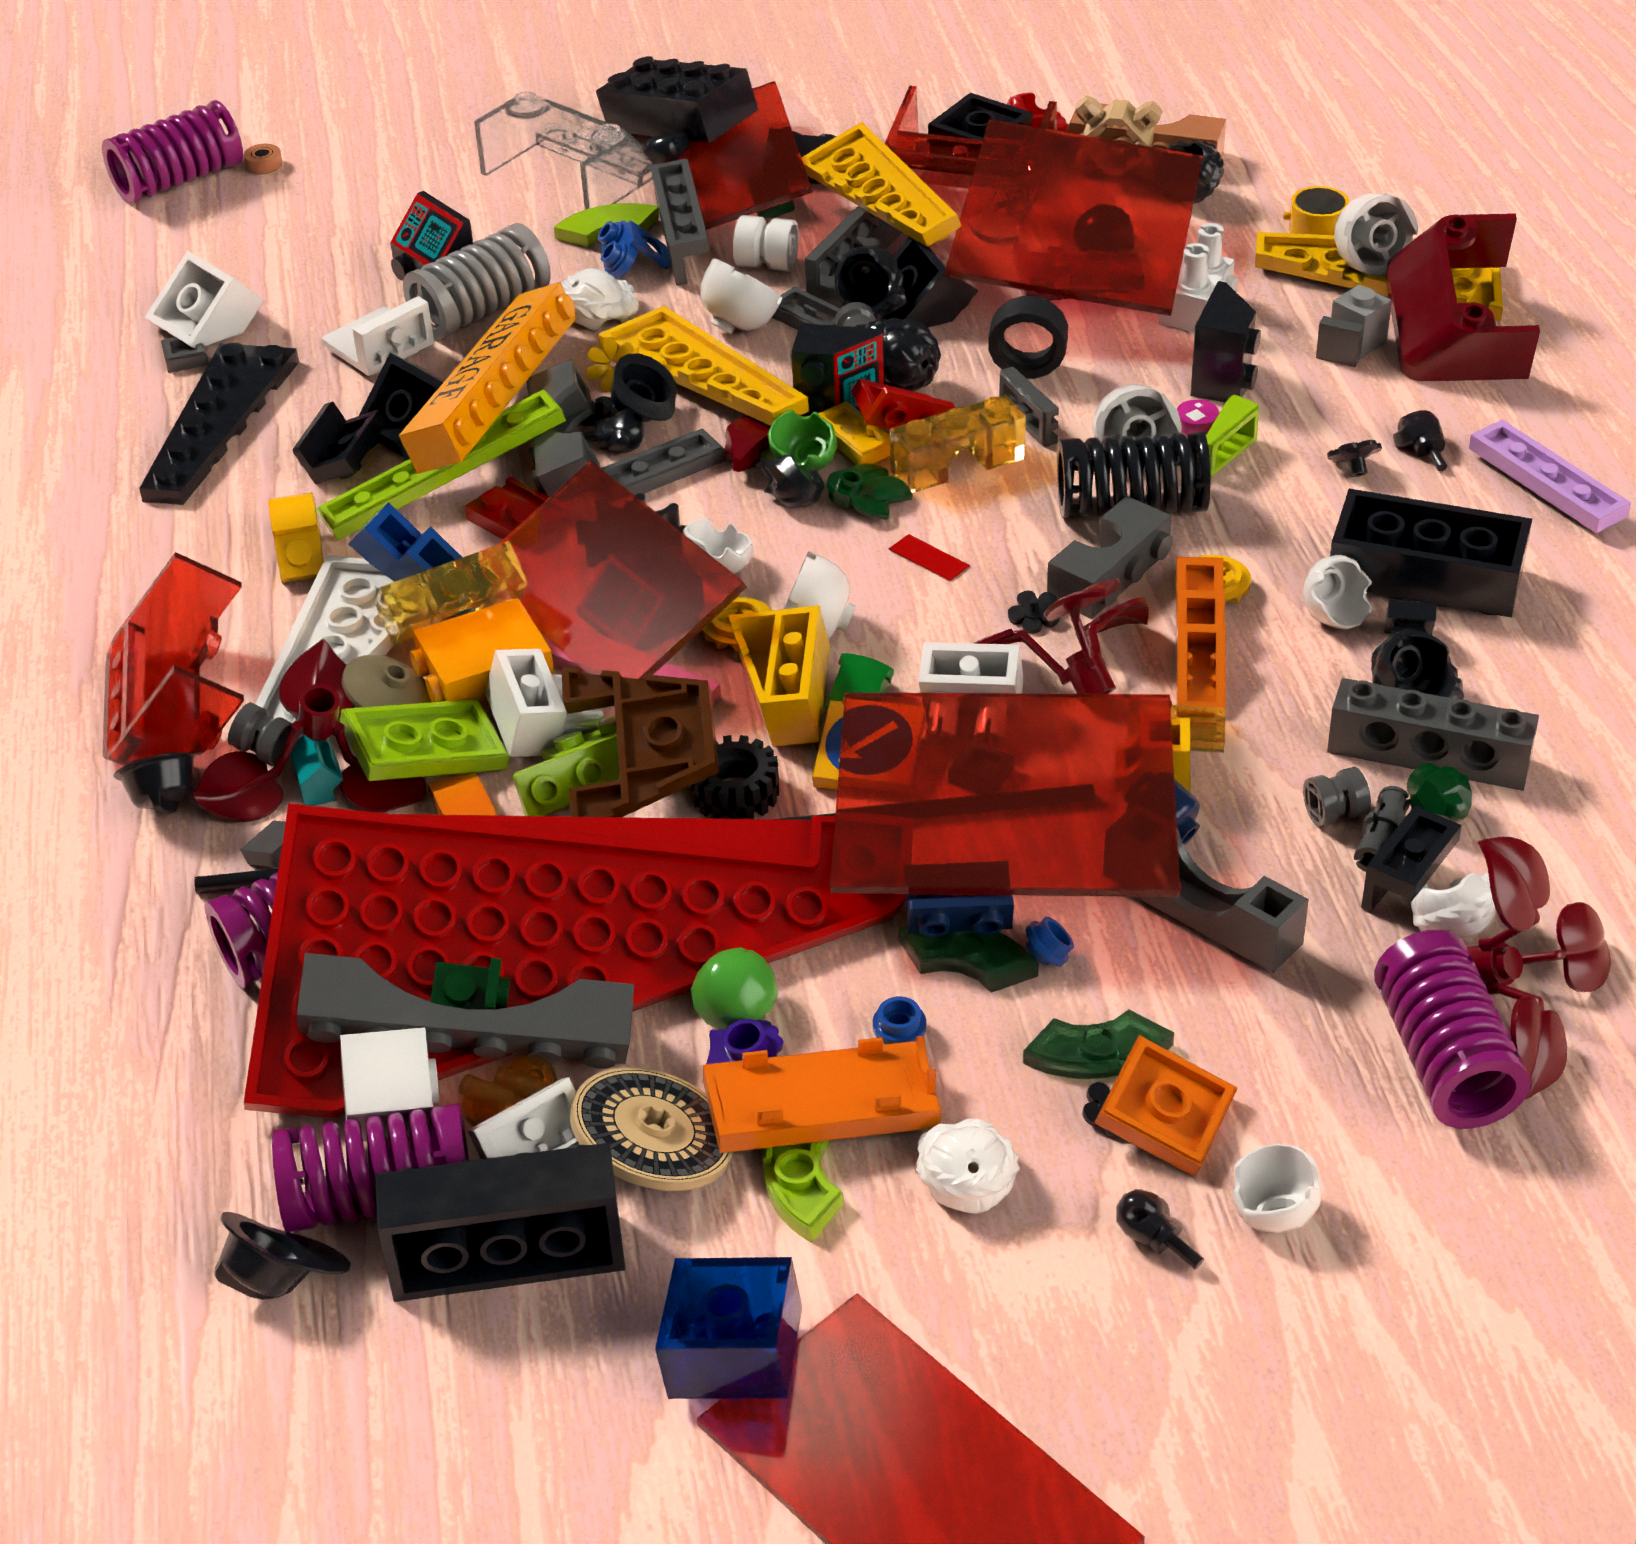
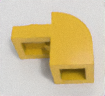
(296, 536)

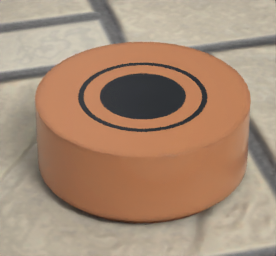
(263, 158)

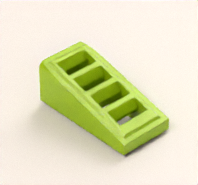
(1232, 431)

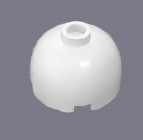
(1373, 231)
(737, 298)
(1135, 412)
(824, 585)

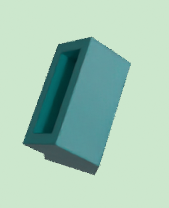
(316, 770)

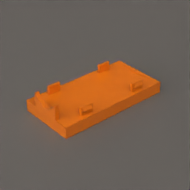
(821, 1095)

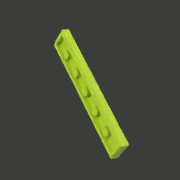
(403, 484)

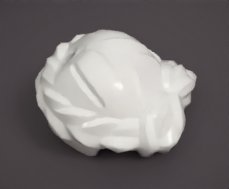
(600, 298)
(1461, 909)
(945, 1160)

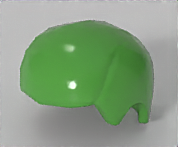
(806, 438)
(734, 988)

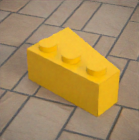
(787, 669)

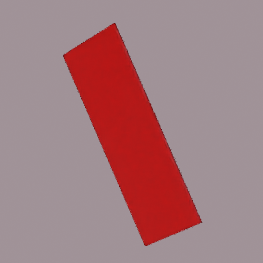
(929, 557)

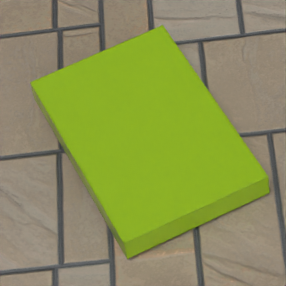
(423, 739)

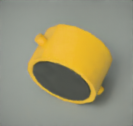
(1315, 210)

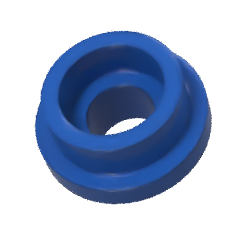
(1048, 942)
(899, 1020)

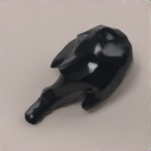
(790, 483)

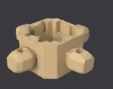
(1139, 120)

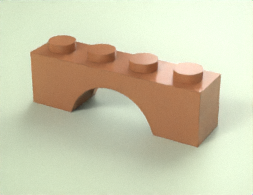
(1187, 129)

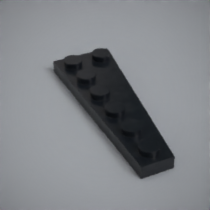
(215, 412)

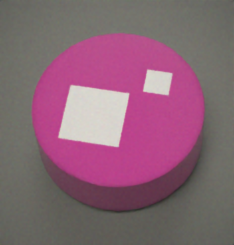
(1197, 416)

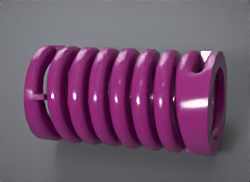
(172, 151)
(235, 933)
(1451, 1029)
(353, 1191)

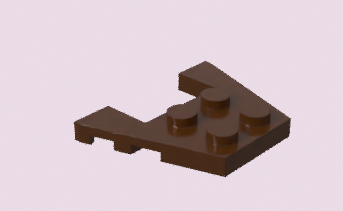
(661, 737)

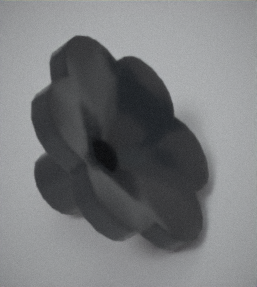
(1355, 455)

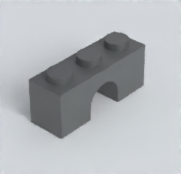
(1130, 543)

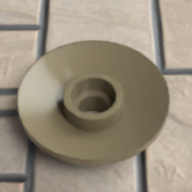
(382, 682)

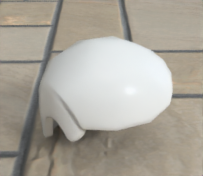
(728, 546)
(1337, 592)
(1276, 1188)

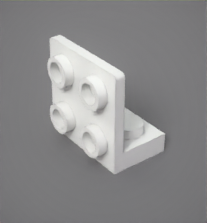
(384, 331)

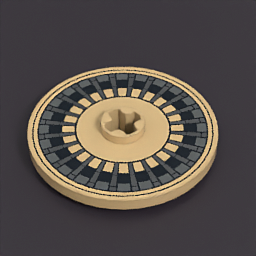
(654, 1126)

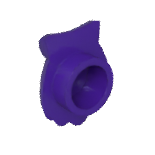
(743, 1037)

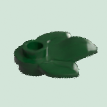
(867, 490)

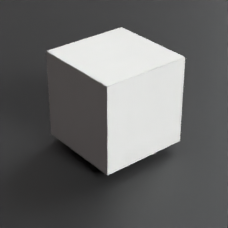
(387, 1075)

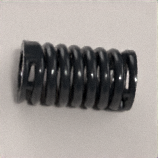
(1100, 457)

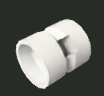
(769, 243)

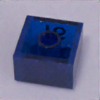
(729, 1328)

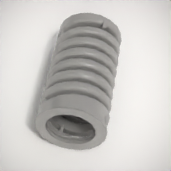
(479, 278)

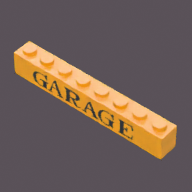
(487, 378)

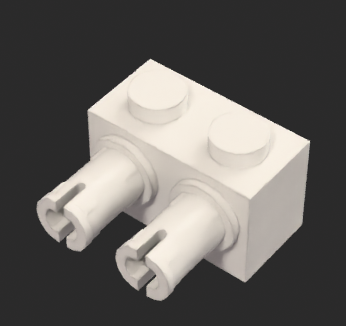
(1198, 276)
(970, 668)
(530, 703)

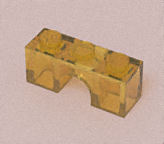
(925, 447)
(437, 593)

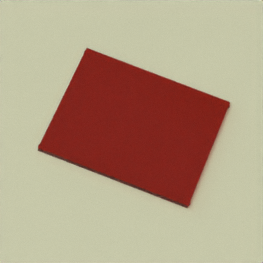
(1076, 217)
(1006, 795)

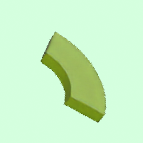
(585, 225)
(800, 1187)

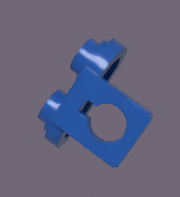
(621, 243)

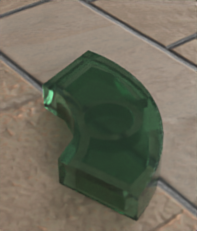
(990, 958)
(1091, 1049)

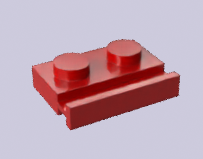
(505, 507)

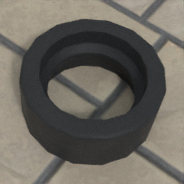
(1029, 310)

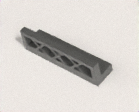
(679, 214)
(854, 231)

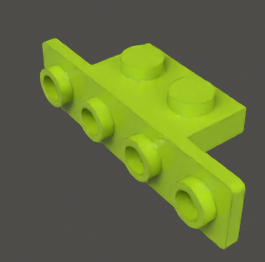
(571, 763)

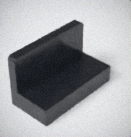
(1409, 856)

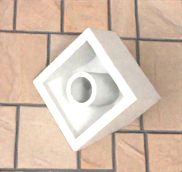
(203, 303)

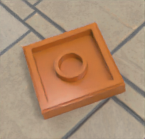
(1166, 1106)

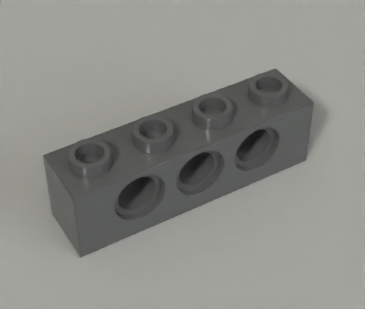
(1423, 728)

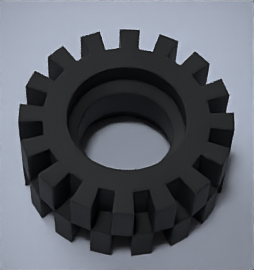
(741, 796)

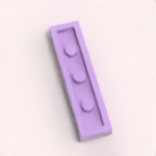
(1550, 476)

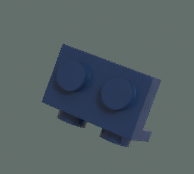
(941, 914)

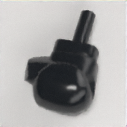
(667, 147)
(618, 433)
(1423, 434)
(1148, 1221)

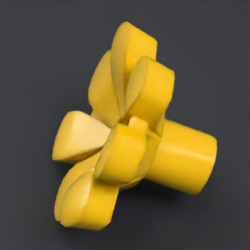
(603, 357)

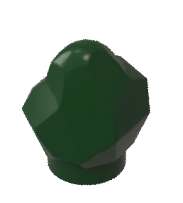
(1440, 791)

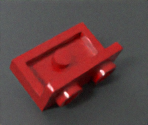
(893, 406)

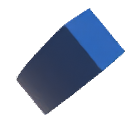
(399, 548)

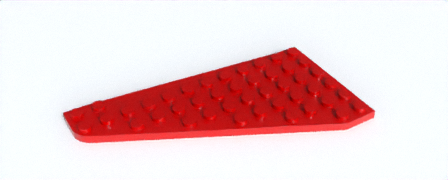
(545, 897)

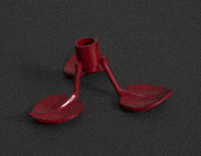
(1086, 667)
(244, 790)
(1518, 889)

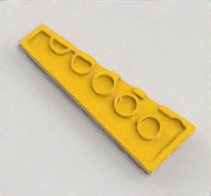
(882, 184)
(708, 365)

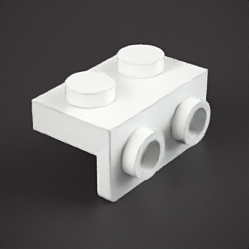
(530, 1125)

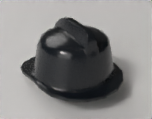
(643, 388)
(159, 780)
(269, 1260)

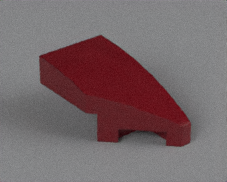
(744, 442)

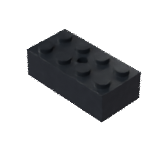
(677, 98)
(1434, 551)
(499, 1222)

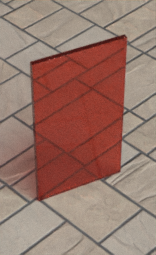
(749, 164)
(615, 577)
(901, 1450)

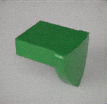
(860, 675)

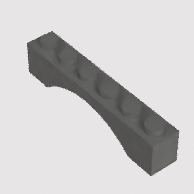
(577, 1023)

